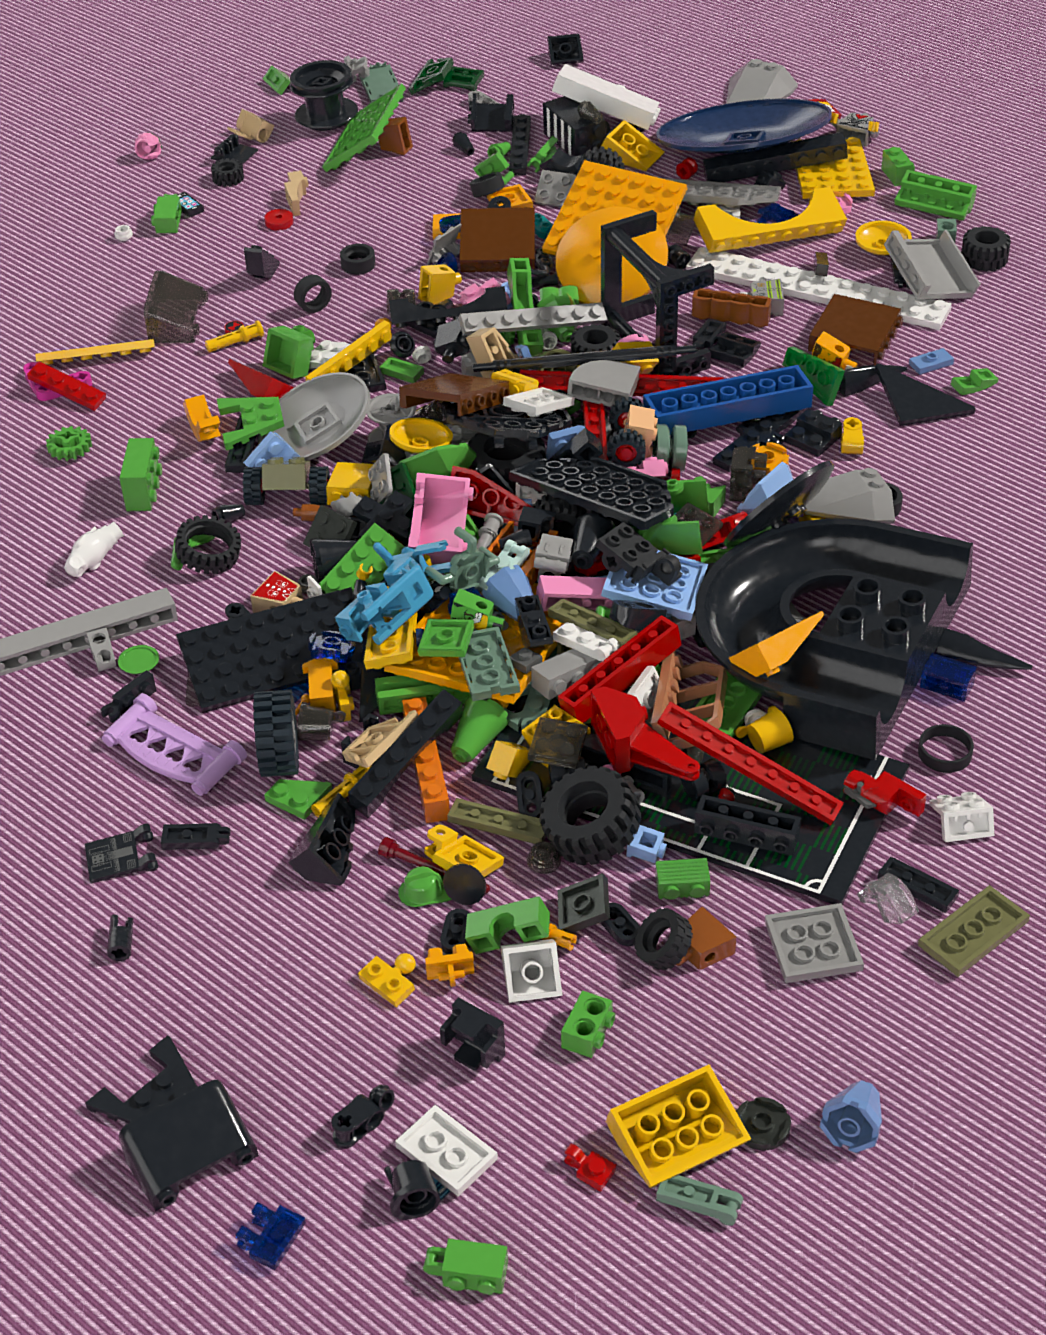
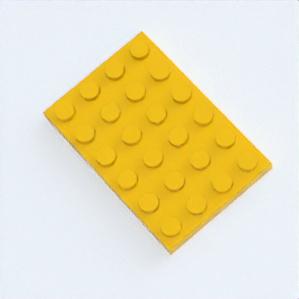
(843, 175)

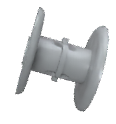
(386, 410)

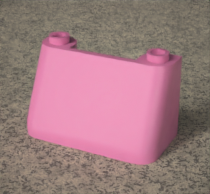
(438, 511)

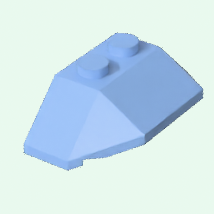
(766, 487)

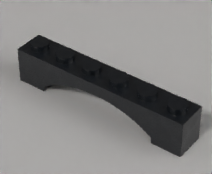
(404, 312)
(380, 778)

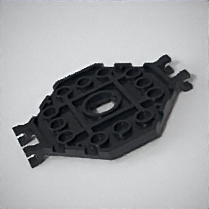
(504, 423)

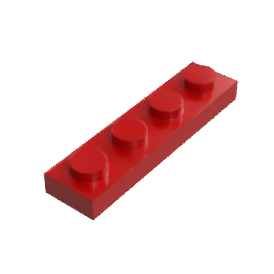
(66, 386)

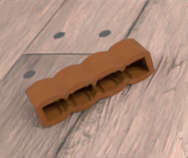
(736, 307)

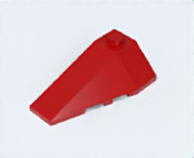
(258, 383)

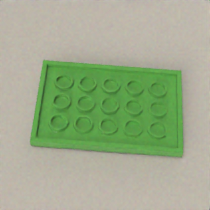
(364, 128)

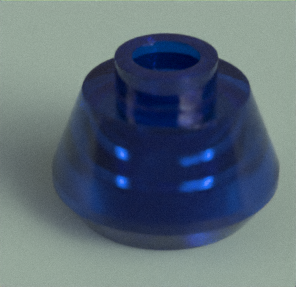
(449, 260)

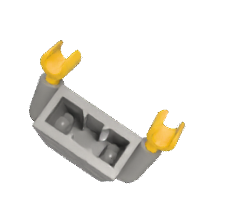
(856, 126)

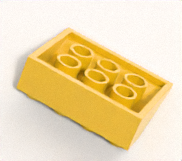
(677, 1126)

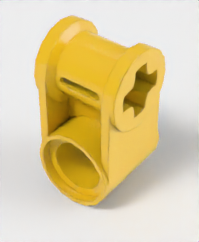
(852, 437)

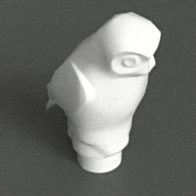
(91, 549)

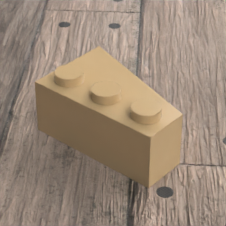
(488, 346)

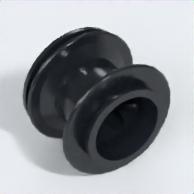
(323, 89)

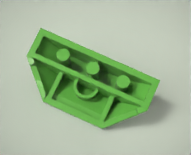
(439, 460)

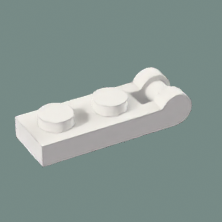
(585, 641)

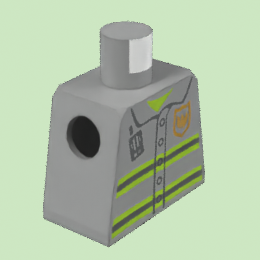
(770, 289)

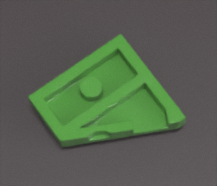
(297, 795)

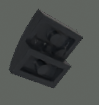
(734, 349)

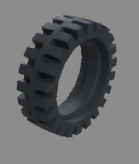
(207, 561)

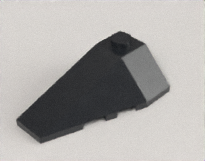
(327, 845)

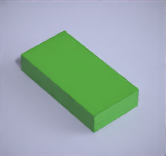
(402, 369)

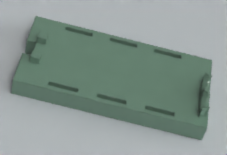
(379, 82)
(487, 666)

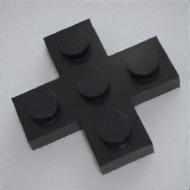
(388, 516)

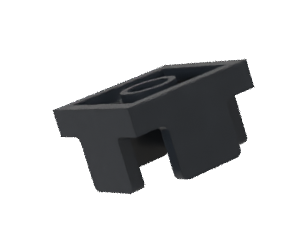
(479, 1032)

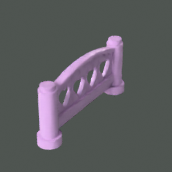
(141, 717)

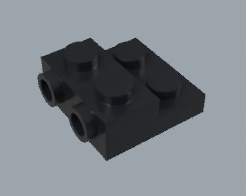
(814, 432)

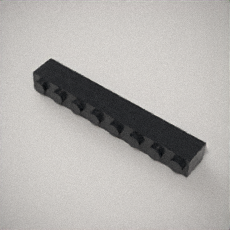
(776, 158)

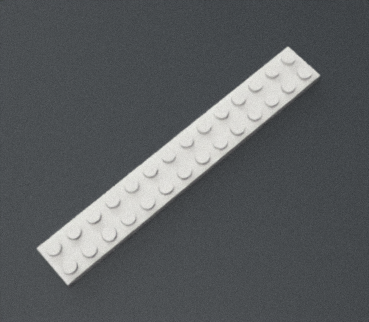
(820, 289)

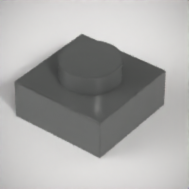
(525, 659)

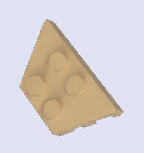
(377, 740)

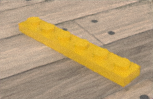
(104, 351)
(355, 352)

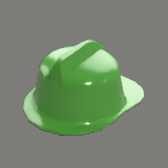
(422, 887)

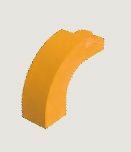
(200, 418)

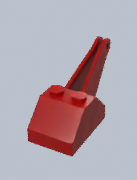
(629, 740)

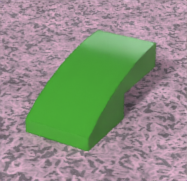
(977, 381)

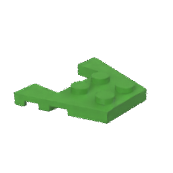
(258, 417)

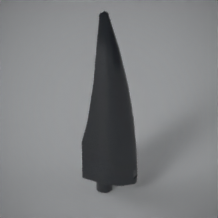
(861, 378)
(970, 651)

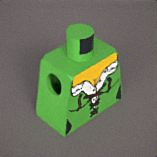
(473, 607)

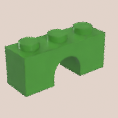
(488, 926)

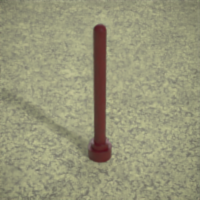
(390, 849)

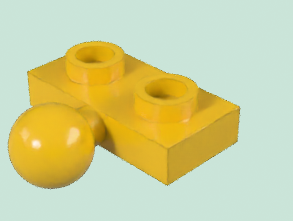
(340, 681)
(388, 980)

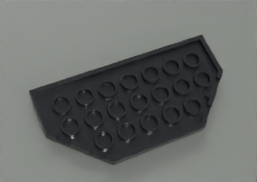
(600, 488)

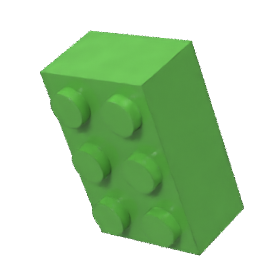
(140, 474)

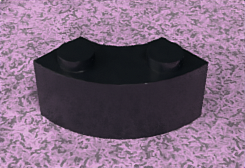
(561, 162)

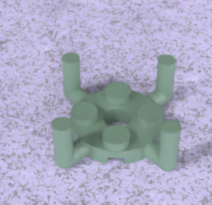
(466, 567)

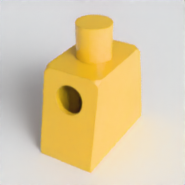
(437, 283)

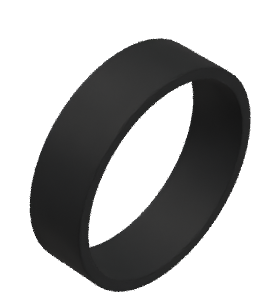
(943, 765)

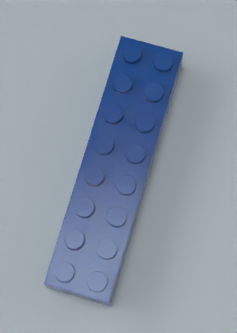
(732, 399)

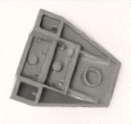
(760, 81)
(854, 496)

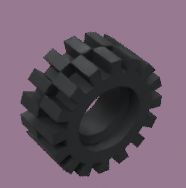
(227, 172)

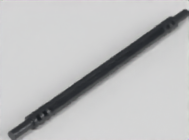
(581, 358)

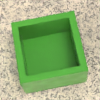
(288, 352)

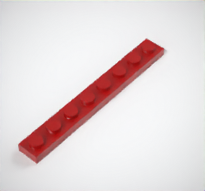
(750, 763)

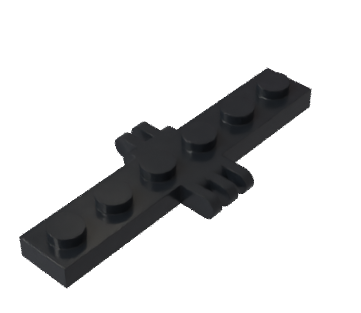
(753, 433)

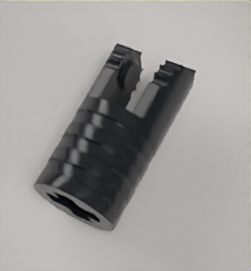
(119, 939)

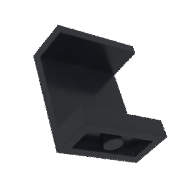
(491, 117)

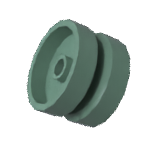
(671, 447)

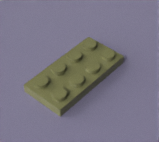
(973, 930)

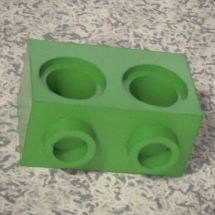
(587, 1024)

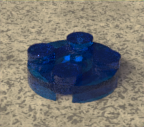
(331, 646)

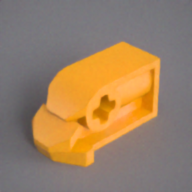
(320, 687)

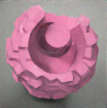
(147, 146)

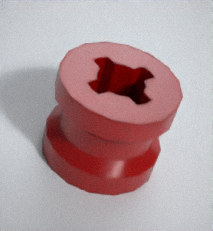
(687, 168)

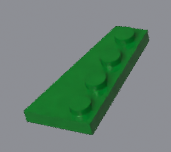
(822, 375)

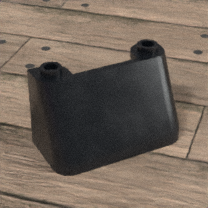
(184, 1141)

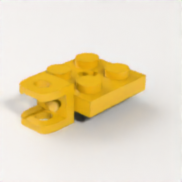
(460, 851)

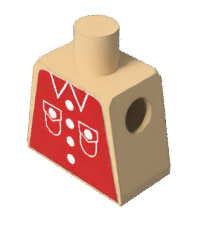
(275, 592)

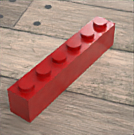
(622, 666)

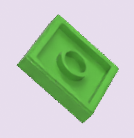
(446, 638)

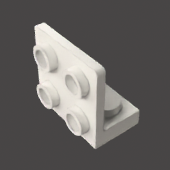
(964, 816)

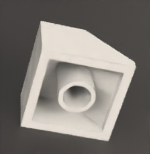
(531, 970)

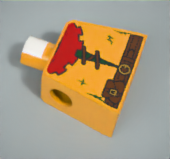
(833, 351)

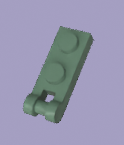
(700, 1198)

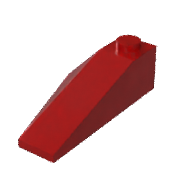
(490, 497)

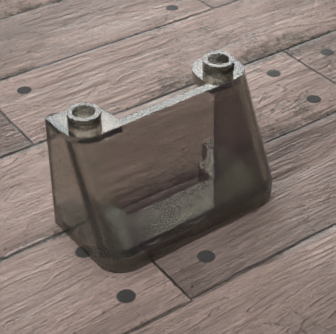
(173, 309)

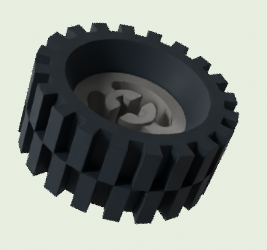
(275, 733)

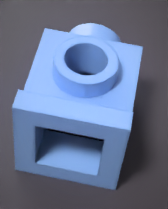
(647, 845)

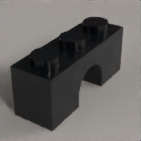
(582, 446)

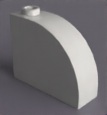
(603, 381)

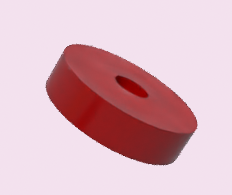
(279, 219)

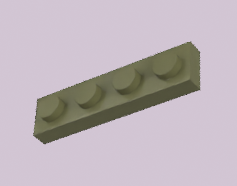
(566, 611)
(496, 821)

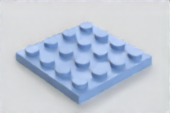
(677, 599)

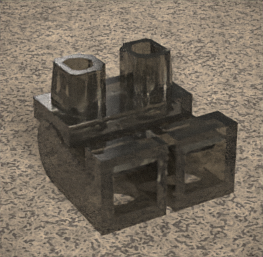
(744, 473)

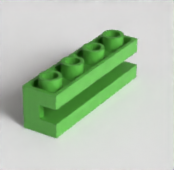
(394, 689)

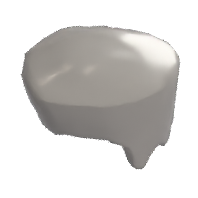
(346, 505)

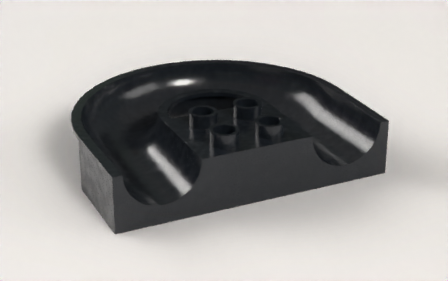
(866, 661)

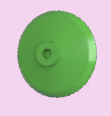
(138, 659)

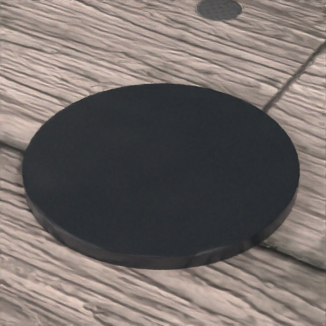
(464, 884)

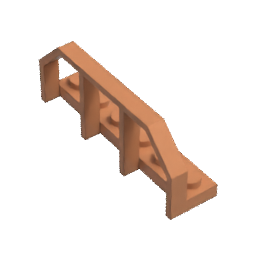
(668, 690)

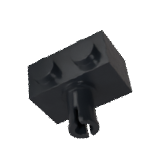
(375, 449)

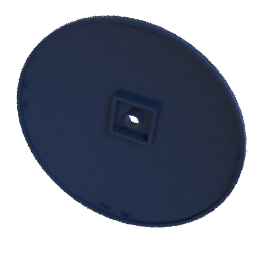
(744, 125)

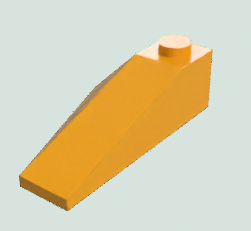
(775, 650)

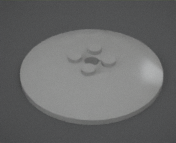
(322, 413)

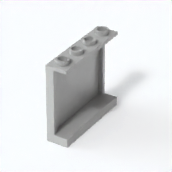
(932, 267)

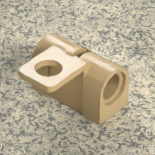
(252, 127)

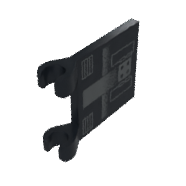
(119, 855)

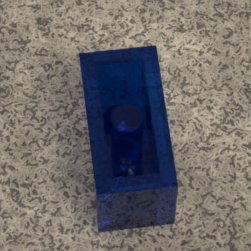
(948, 677)

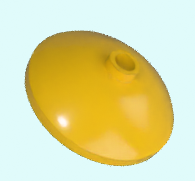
(874, 234)
(419, 434)

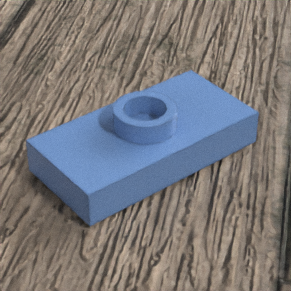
(931, 361)

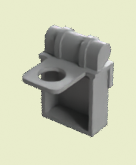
(553, 554)

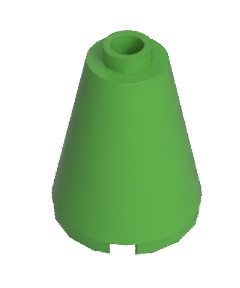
(477, 728)

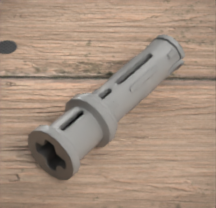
(489, 531)

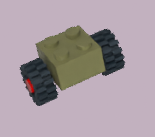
(285, 475)

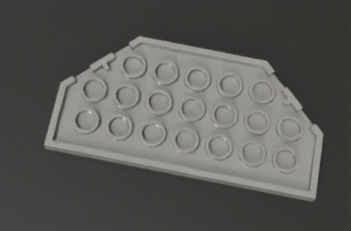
(727, 193)

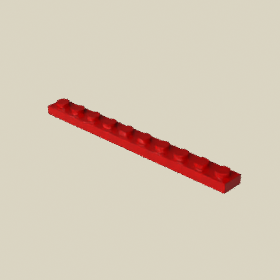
(646, 383)

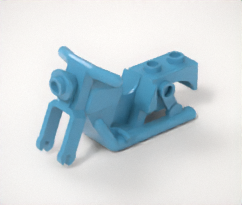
(406, 591)

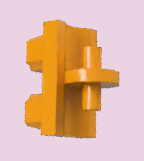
(449, 966)

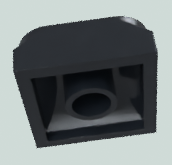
(565, 49)

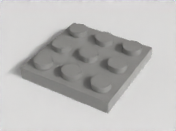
(813, 943)

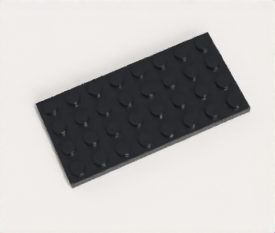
(259, 649)

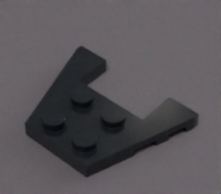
(163, 1088)

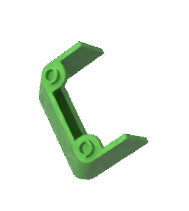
(683, 536)

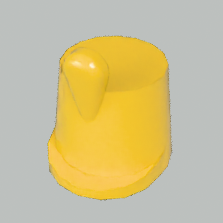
(768, 731)

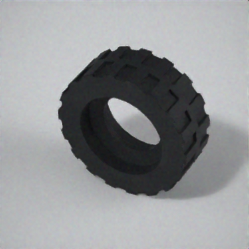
(674, 948)

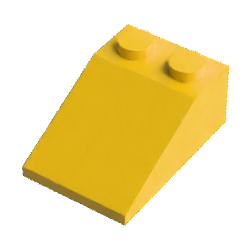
(633, 147)

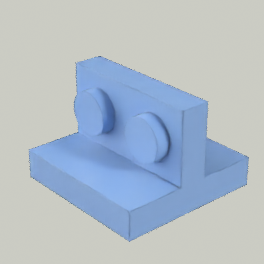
(271, 446)

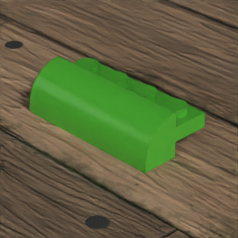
(936, 195)

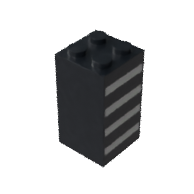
(573, 132)

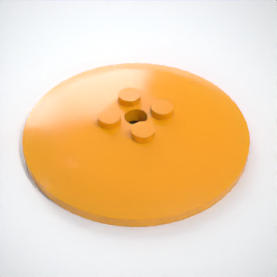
(580, 256)

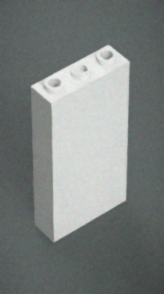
(607, 96)

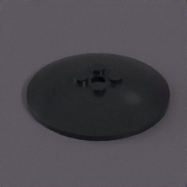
(782, 505)

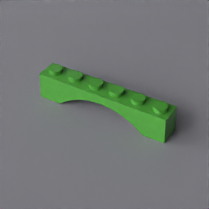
(521, 297)

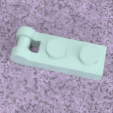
(510, 547)

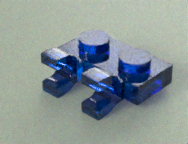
(775, 213)
(276, 1238)

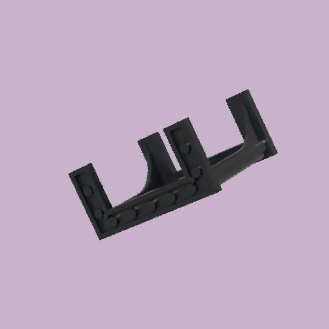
(664, 284)

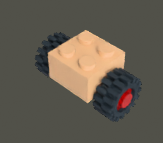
(636, 432)

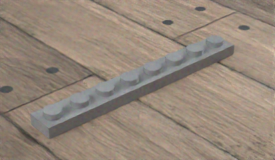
(534, 318)

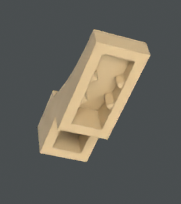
(294, 190)

